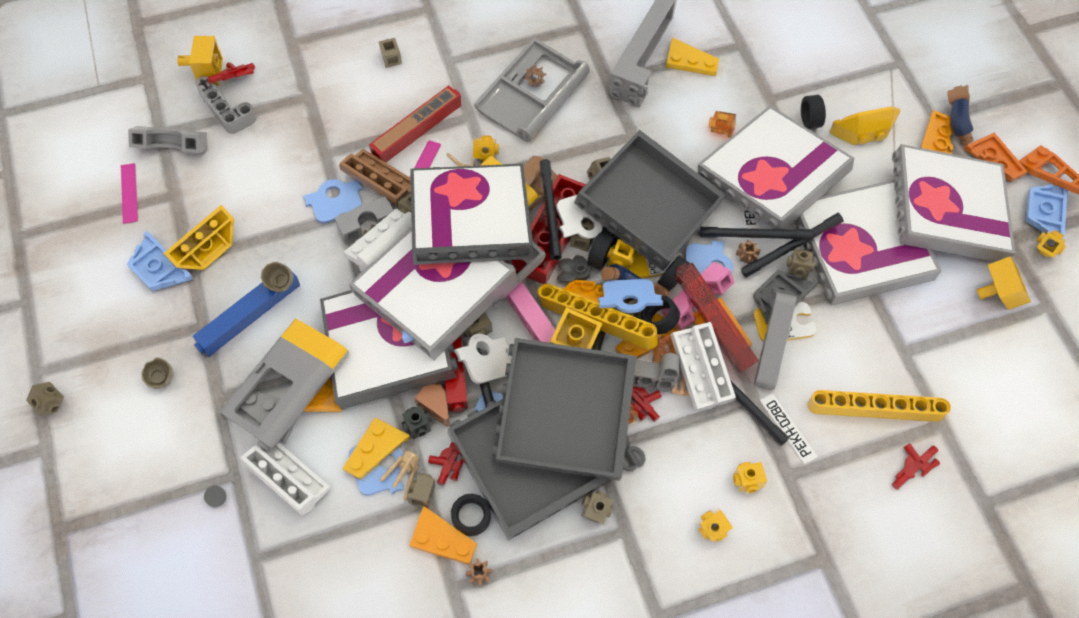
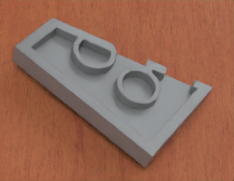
(258, 408)

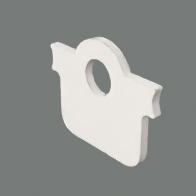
(571, 218)
(484, 368)

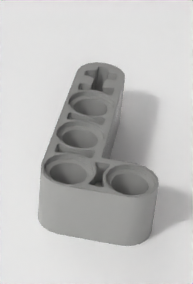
(230, 118)
(657, 376)

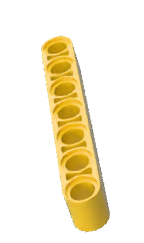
(612, 320)
(886, 401)

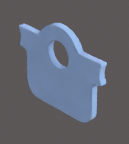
(328, 208)
(703, 255)
(618, 290)
(371, 483)

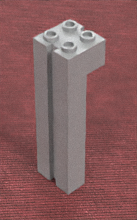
(629, 73)

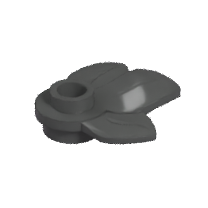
(573, 269)

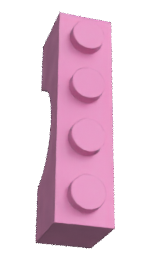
(718, 279)

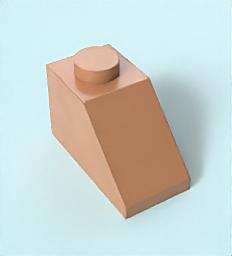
(433, 399)

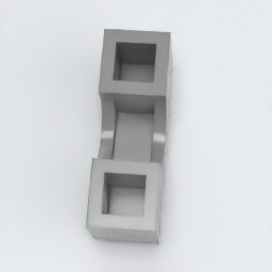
(350, 222)

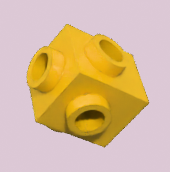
(485, 141)
(1048, 250)
(621, 254)
(749, 477)
(722, 527)

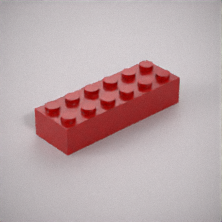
(562, 188)

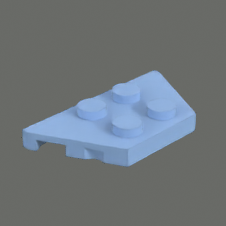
(1047, 208)
(154, 267)

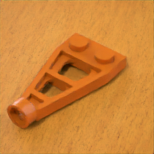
(1042, 156)

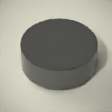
(215, 496)

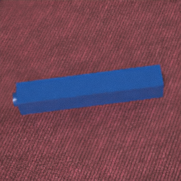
(239, 317)

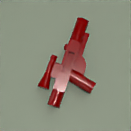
(231, 72)
(642, 403)
(448, 461)
(914, 463)

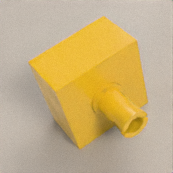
(204, 57)
(1006, 283)
(576, 330)

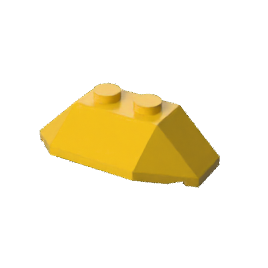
(865, 125)
(203, 242)

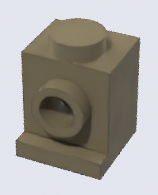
(390, 52)
(579, 242)
(421, 490)

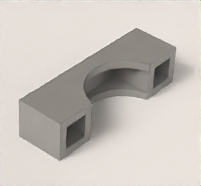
(167, 138)

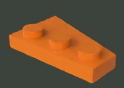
(994, 150)

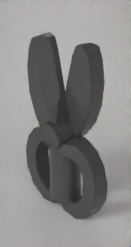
(631, 457)

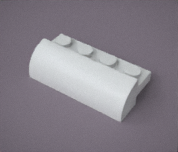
(379, 239)
(702, 366)
(286, 476)

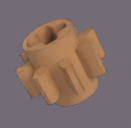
(533, 80)
(748, 252)
(479, 578)

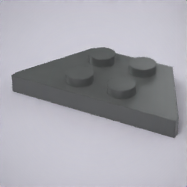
(783, 281)

